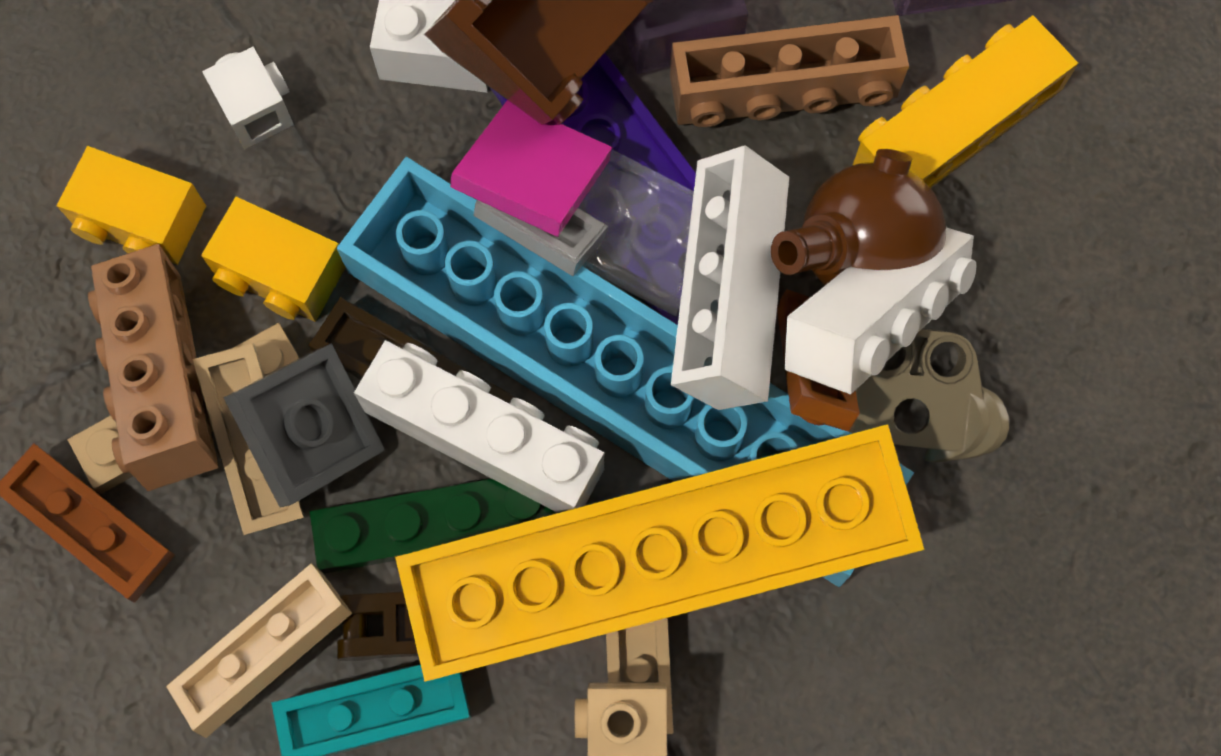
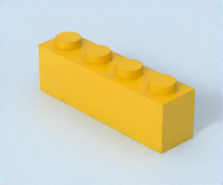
(973, 102)

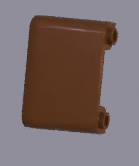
(533, 47)

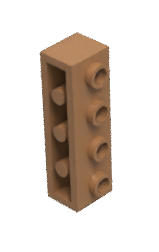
(788, 71)
(150, 369)

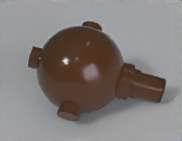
(865, 219)

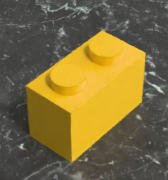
(130, 204)
(273, 260)

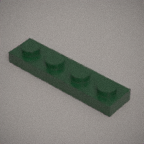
(411, 522)

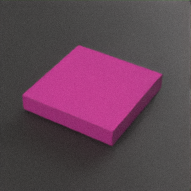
(531, 168)

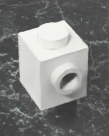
(250, 96)

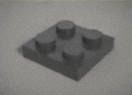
(304, 425)

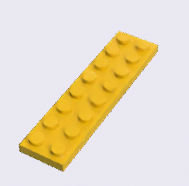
(658, 553)

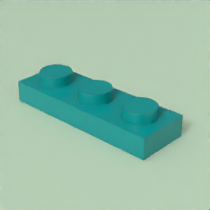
(368, 712)

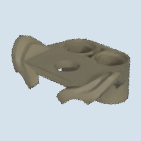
(962, 414)

